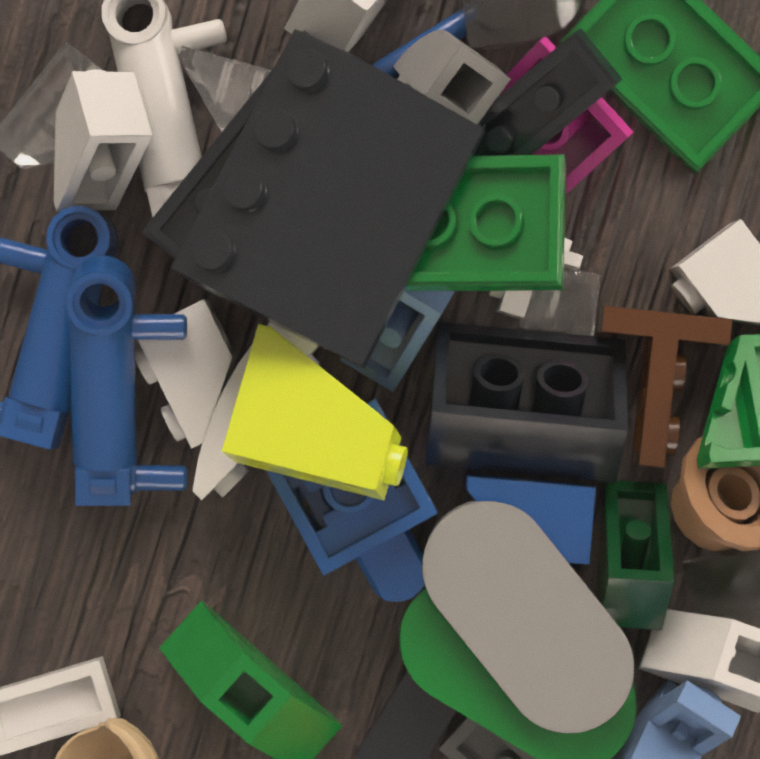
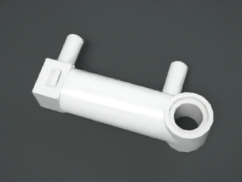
(159, 75)

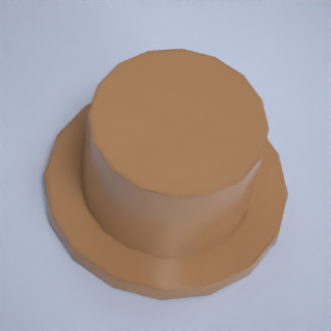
(717, 505)

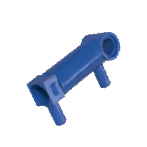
(41, 384)
(105, 387)

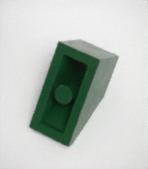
(635, 554)

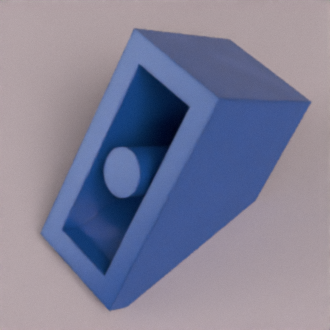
(558, 508)

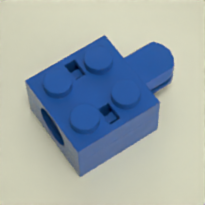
(363, 528)

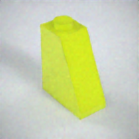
(308, 424)

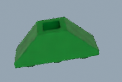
(247, 688)

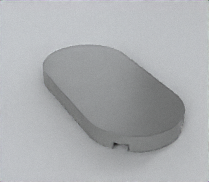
(527, 616)

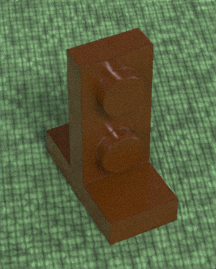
(661, 370)

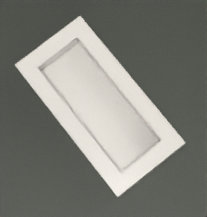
(55, 705)

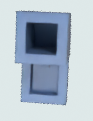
(679, 724)

